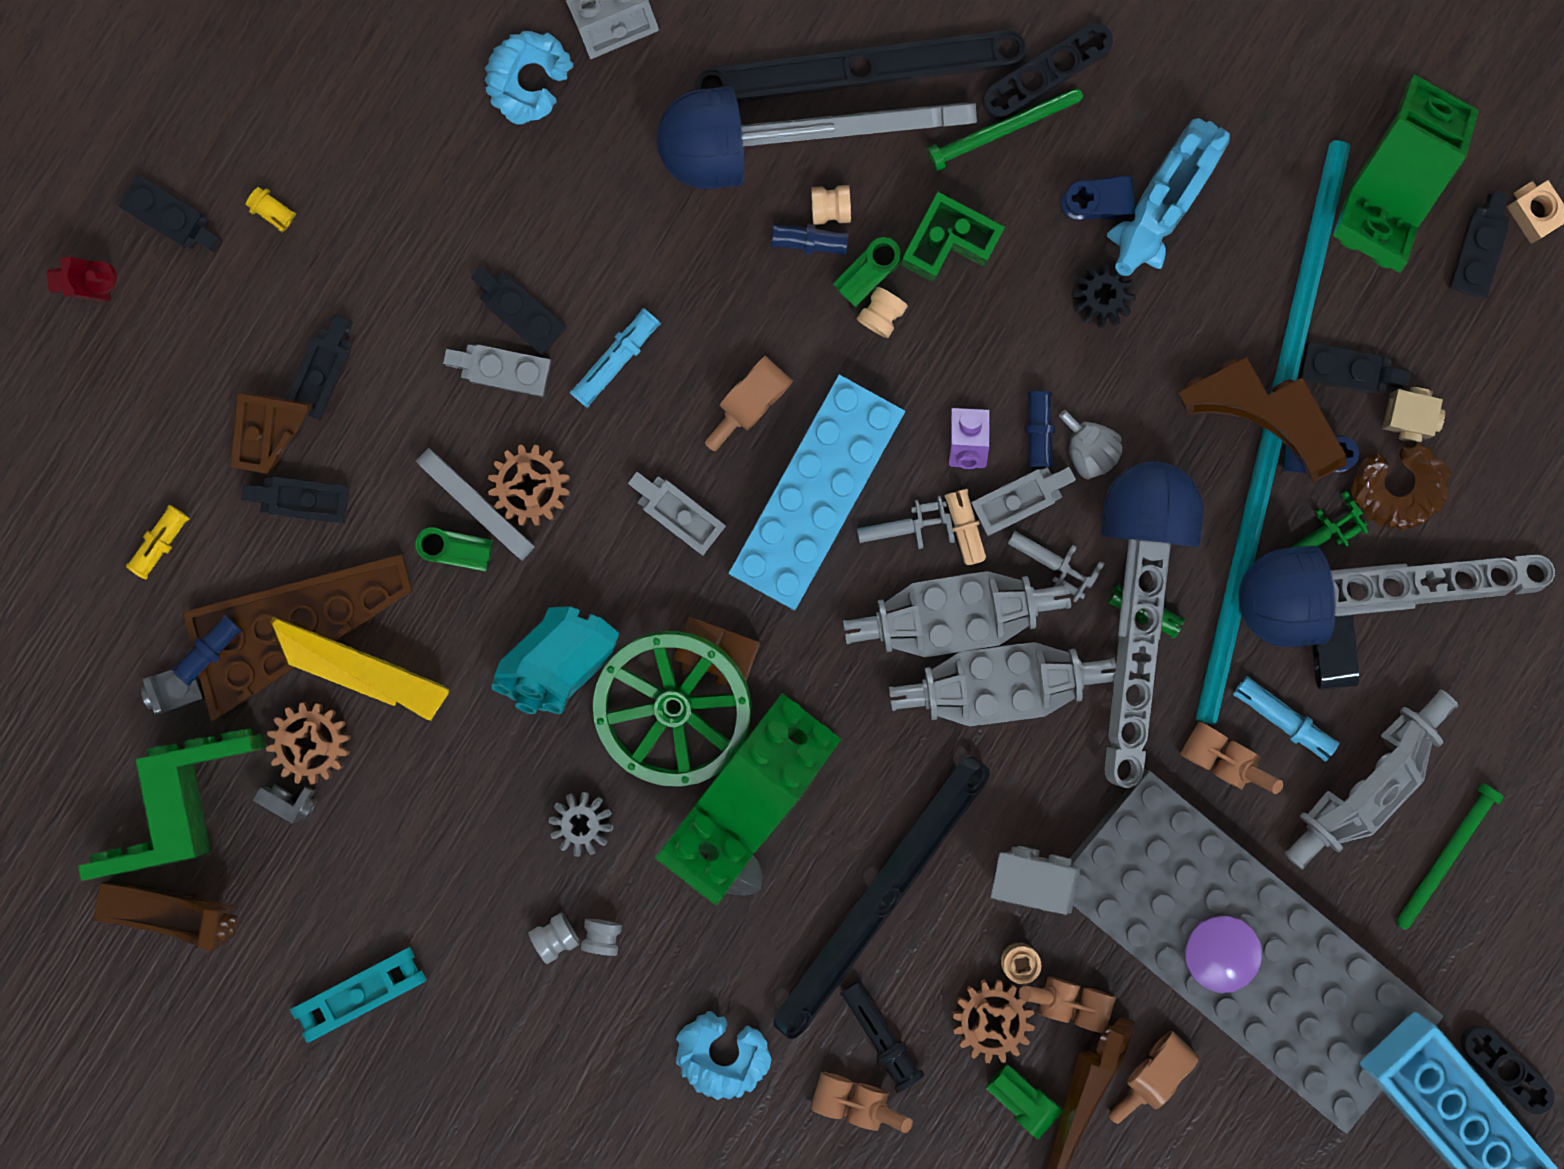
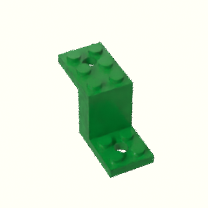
(1406, 173)
(748, 799)
(172, 804)

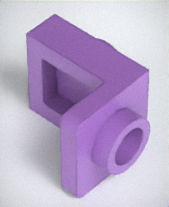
(969, 438)

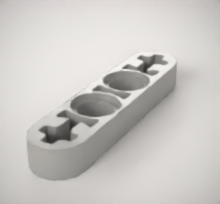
(475, 504)

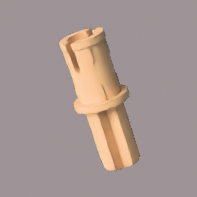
(965, 527)

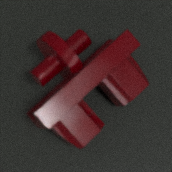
(83, 279)

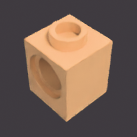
(1533, 226)

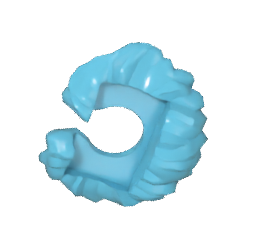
(503, 71)
(715, 1079)

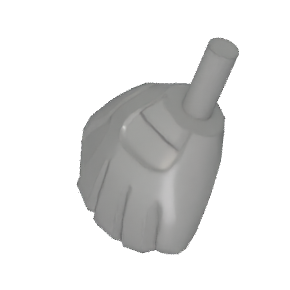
(1092, 447)

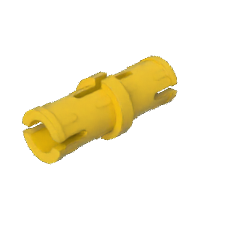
(157, 542)

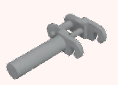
(909, 526)
(1055, 563)

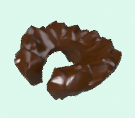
(1409, 510)

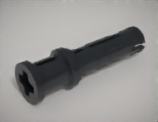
(891, 1052)

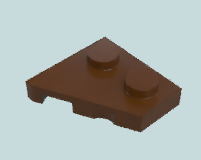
(264, 430)

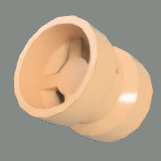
(831, 204)
(881, 312)
(1020, 957)

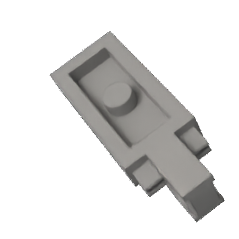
(501, 369)
(1020, 499)
(677, 512)

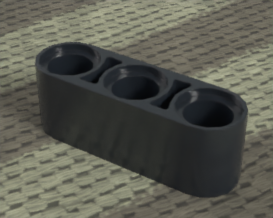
(1337, 659)

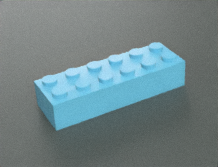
(816, 492)
(1449, 1101)

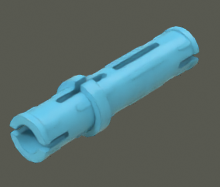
(615, 357)
(1287, 719)

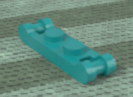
(358, 995)

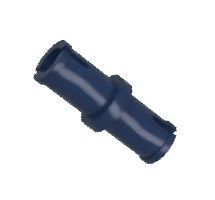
(809, 239)
(1039, 429)
(206, 650)

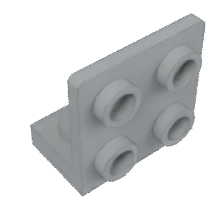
(611, 23)

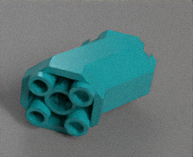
(555, 660)

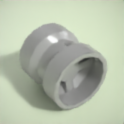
(554, 938)

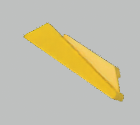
(358, 670)

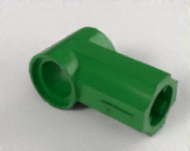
(865, 273)
(458, 549)
(1030, 1106)

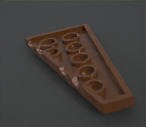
(323, 604)

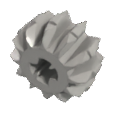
(593, 823)

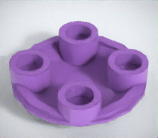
(1223, 954)

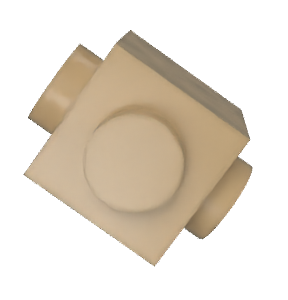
(1414, 414)

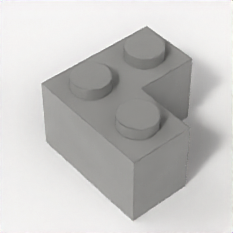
(1036, 881)

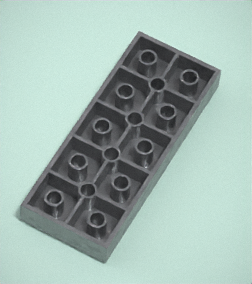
(1317, 996)

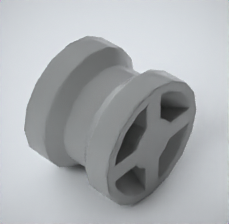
(601, 937)

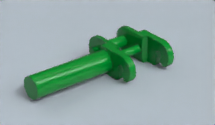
(1324, 532)

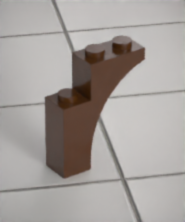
(1286, 412)
(167, 912)

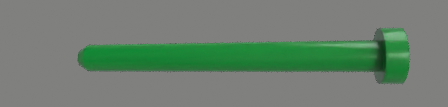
(939, 156)
(1449, 854)

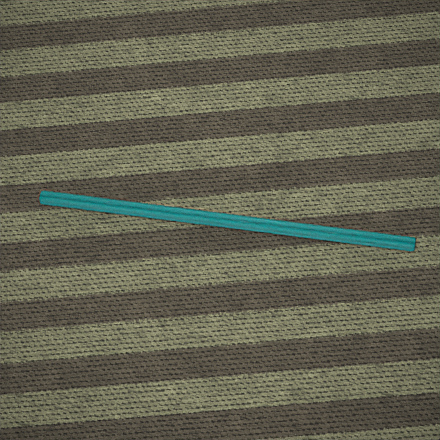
(1269, 443)

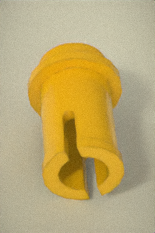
(270, 209)

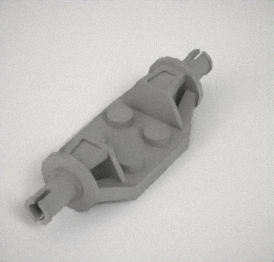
(957, 614)
(1002, 684)
(1383, 791)

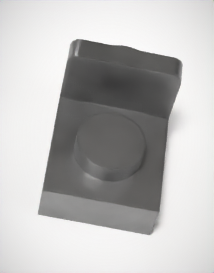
(168, 692)
(279, 802)

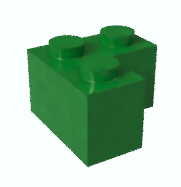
(948, 228)

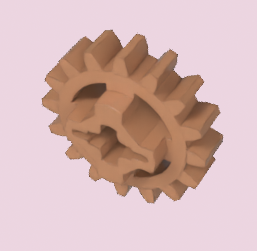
(526, 468)
(303, 759)
(978, 1032)

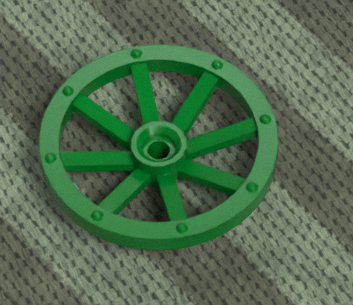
(665, 714)

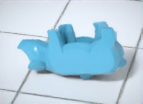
(1169, 196)

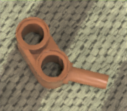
(750, 400)
(1227, 759)
(1067, 1001)
(1158, 1078)
(860, 1102)

